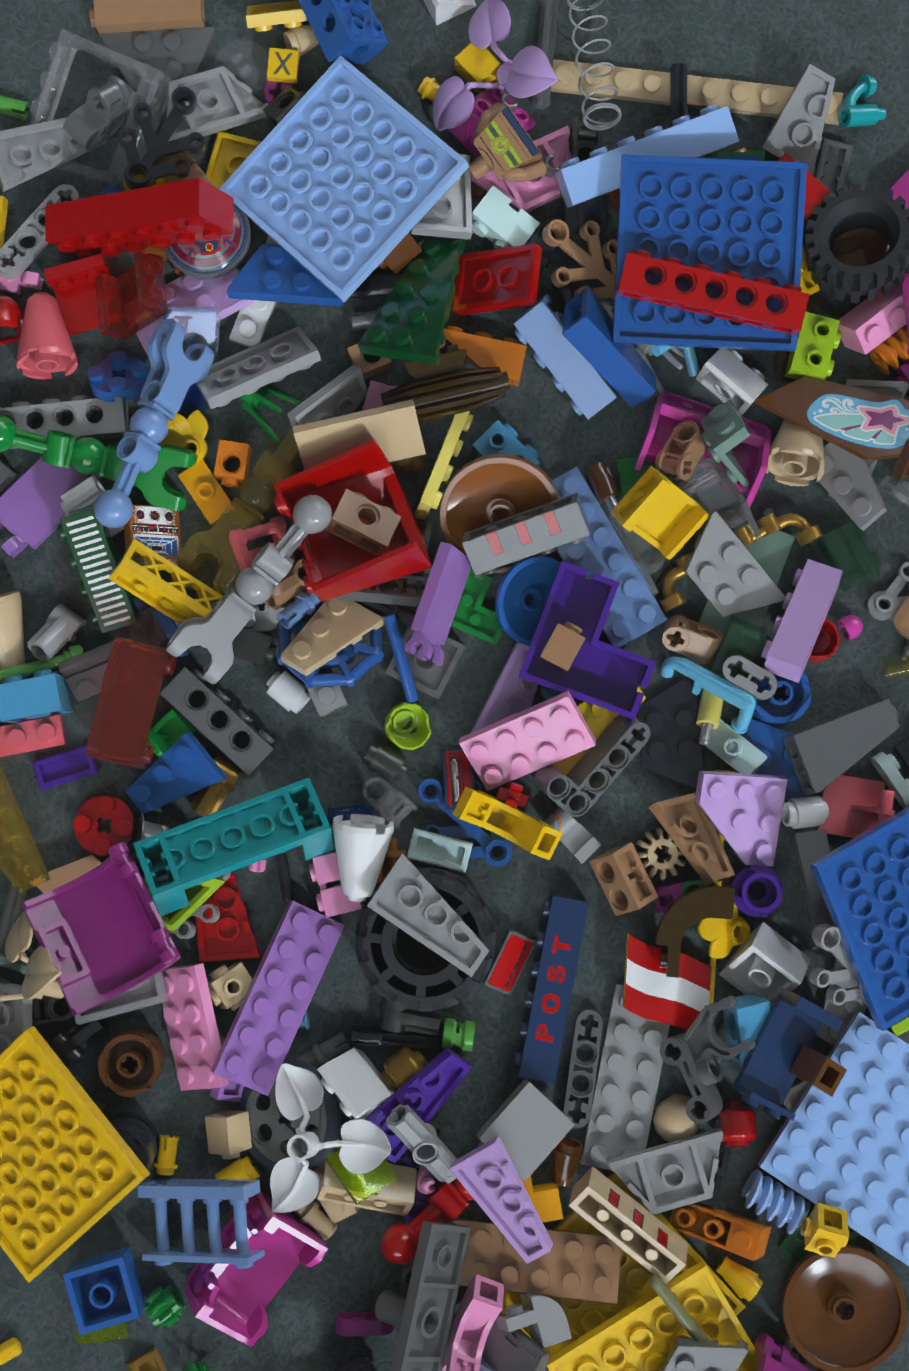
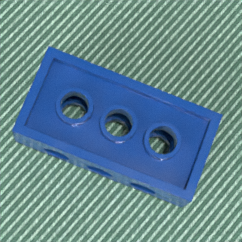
(346, 29)

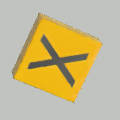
(283, 65)

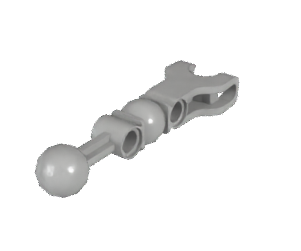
(252, 587)

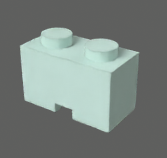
(500, 222)

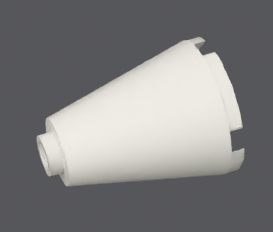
(360, 852)

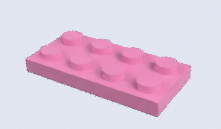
(527, 741)
(192, 1027)

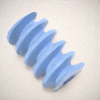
(775, 1200)

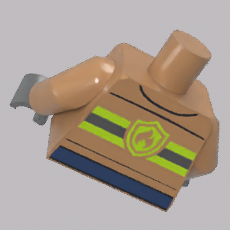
(507, 147)

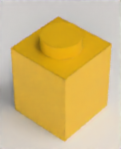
(477, 65)

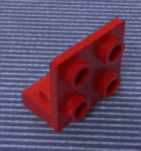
(76, 291)

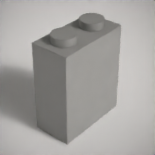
(527, 1127)

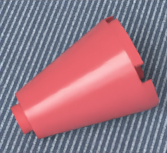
(44, 340)

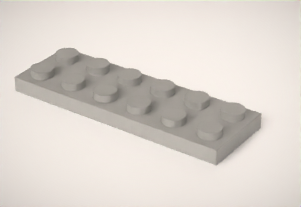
(624, 1085)

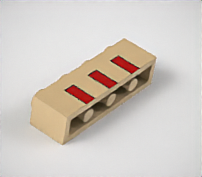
(629, 1225)

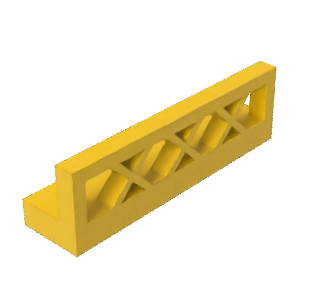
(165, 597)

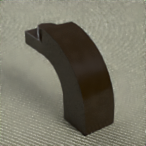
(688, 908)

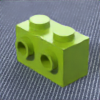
(814, 348)

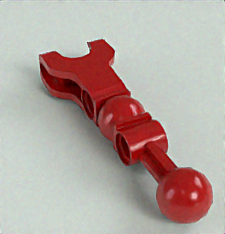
(446, 1202)

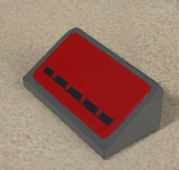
(509, 962)

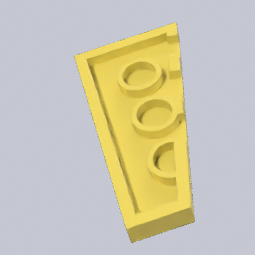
(441, 470)

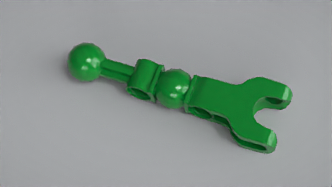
(92, 457)

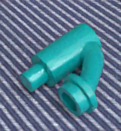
(864, 114)

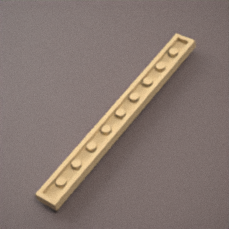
(701, 91)

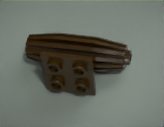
(448, 387)

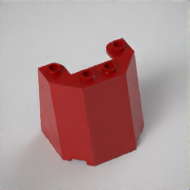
(334, 564)

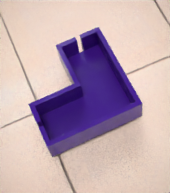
(599, 671)

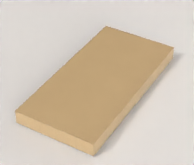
(391, 425)

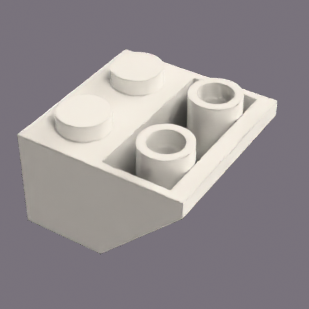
(355, 1083)

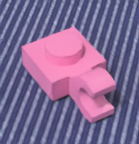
(26, 279)

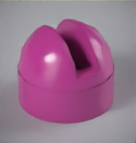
(852, 625)

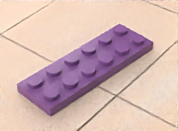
(278, 998)

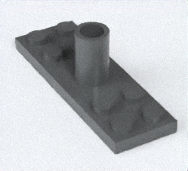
(431, 1298)

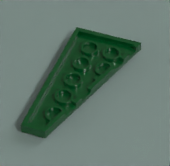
(418, 307)

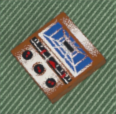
(157, 530)

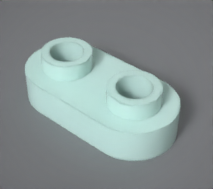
(888, 767)

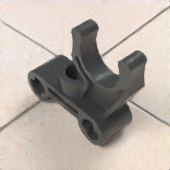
(698, 1064)

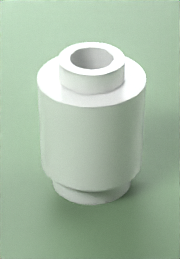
(288, 691)
(805, 812)

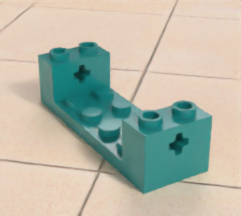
(232, 841)

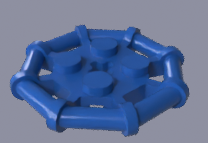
(343, 658)

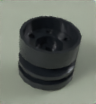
(139, 1134)

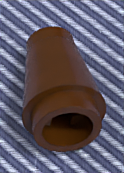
(566, 1161)

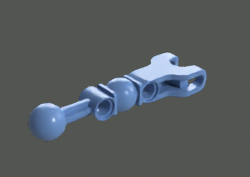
(160, 400)

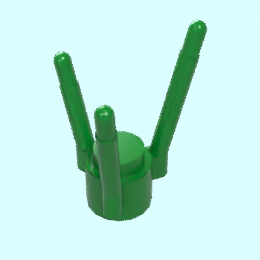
(260, 398)

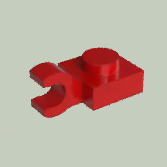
(512, 795)

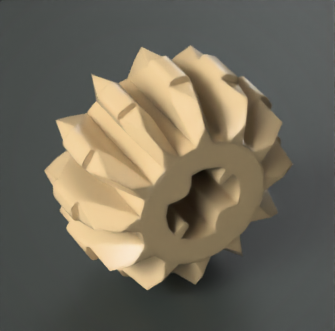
(651, 858)

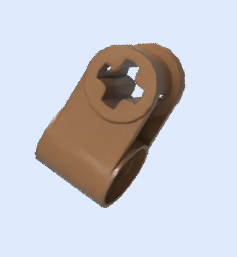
(682, 451)
(693, 639)

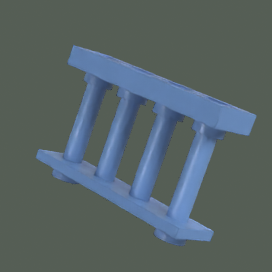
(212, 1192)

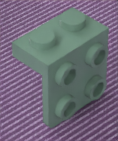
(724, 431)

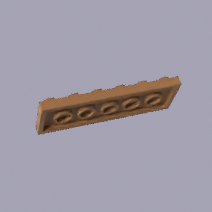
(575, 1268)

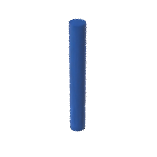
(400, 657)

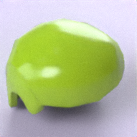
(399, 717)

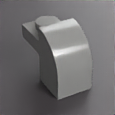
(543, 1317)

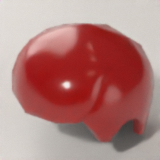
(826, 643)

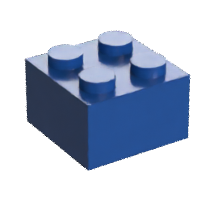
(104, 1290)

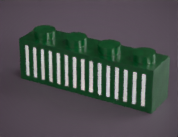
(95, 559)

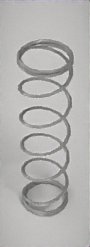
(603, 125)

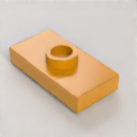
(205, 491)

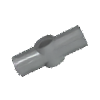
(422, 1142)

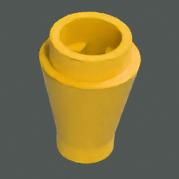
(740, 1279)

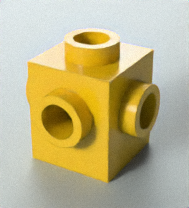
(825, 1230)

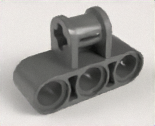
(101, 114)

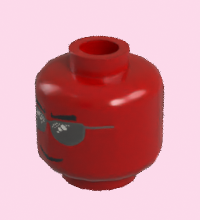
(736, 1124)

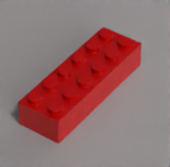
(140, 219)

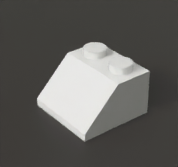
(731, 379)
(766, 964)

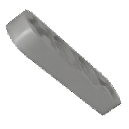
(33, 229)

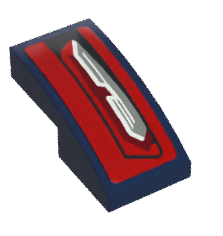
(456, 775)

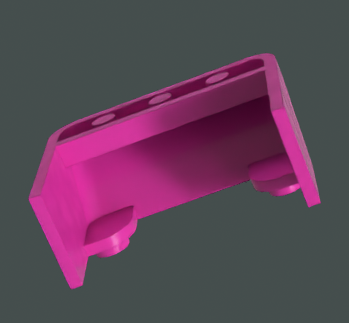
(673, 409)

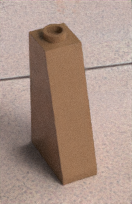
(146, 15)

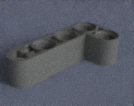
(622, 736)

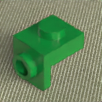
(169, 731)

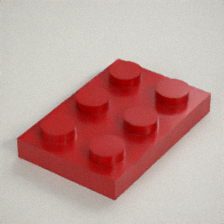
(497, 279)

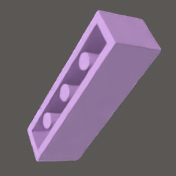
(802, 620)

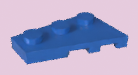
(177, 773)

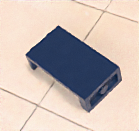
(766, 1069)

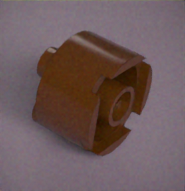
(120, 1074)

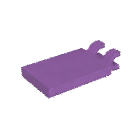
(33, 505)
(439, 603)

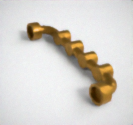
(768, 525)

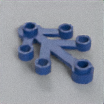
(468, 829)

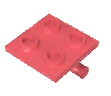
(856, 805)

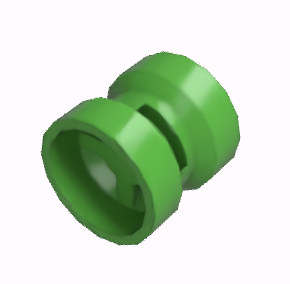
(458, 1034)

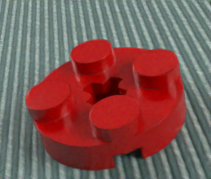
(87, 824)

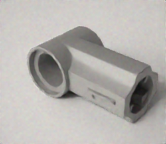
(59, 628)

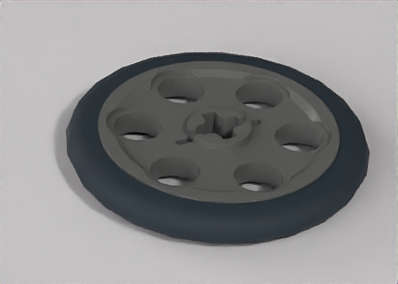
(269, 1152)

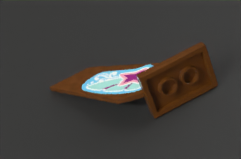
(848, 417)

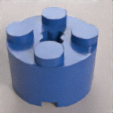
(793, 704)

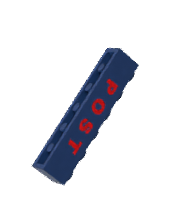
(552, 988)

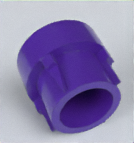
(771, 894)

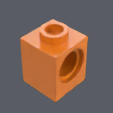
(232, 450)

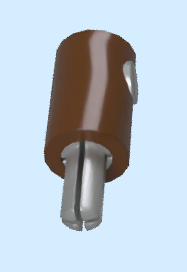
(603, 484)

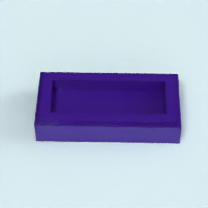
(64, 768)

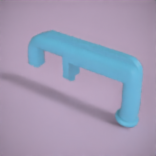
(716, 685)

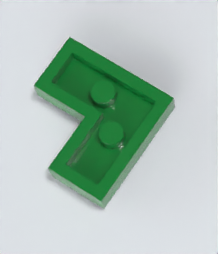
(473, 617)

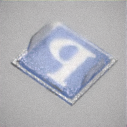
(199, 323)

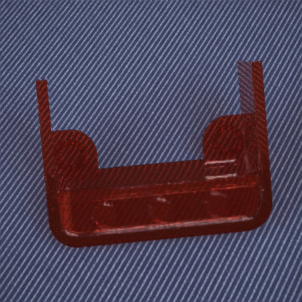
(129, 703)

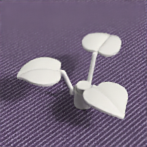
(361, 1150)

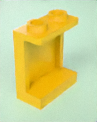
(660, 513)

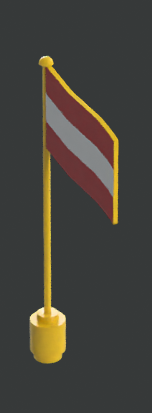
(665, 998)

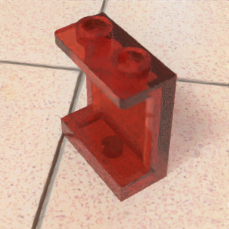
(133, 298)

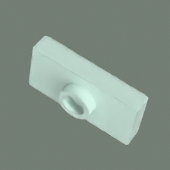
(735, 749)
(439, 850)

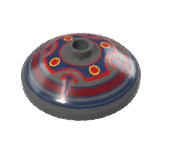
(213, 258)

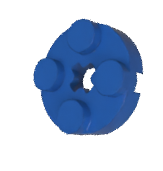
(118, 377)

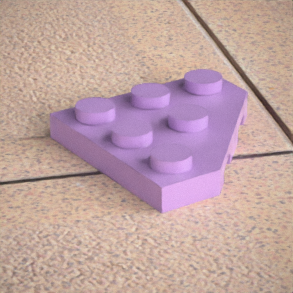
(744, 811)

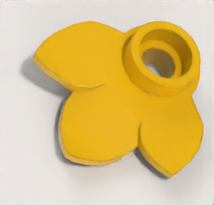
(187, 431)
(722, 935)

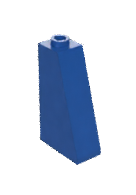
(590, 332)

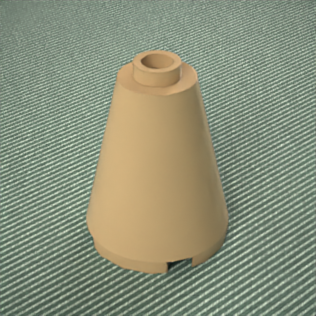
(796, 456)
(11, 630)

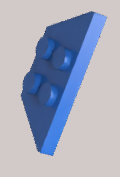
(279, 278)
(770, 742)

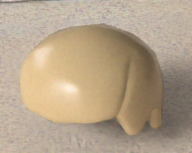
(672, 1120)

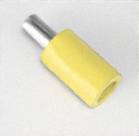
(708, 715)

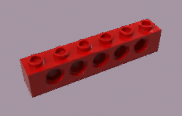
(790, 298)

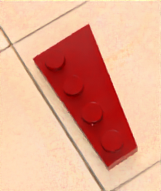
(232, 933)

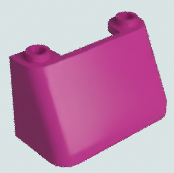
(237, 1298)

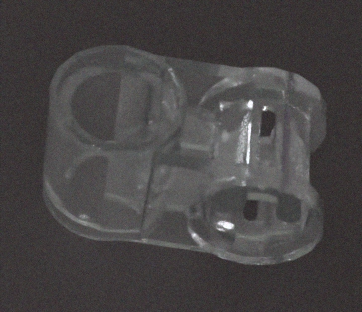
(389, 802)

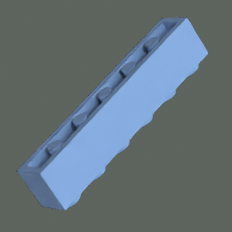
(686, 138)

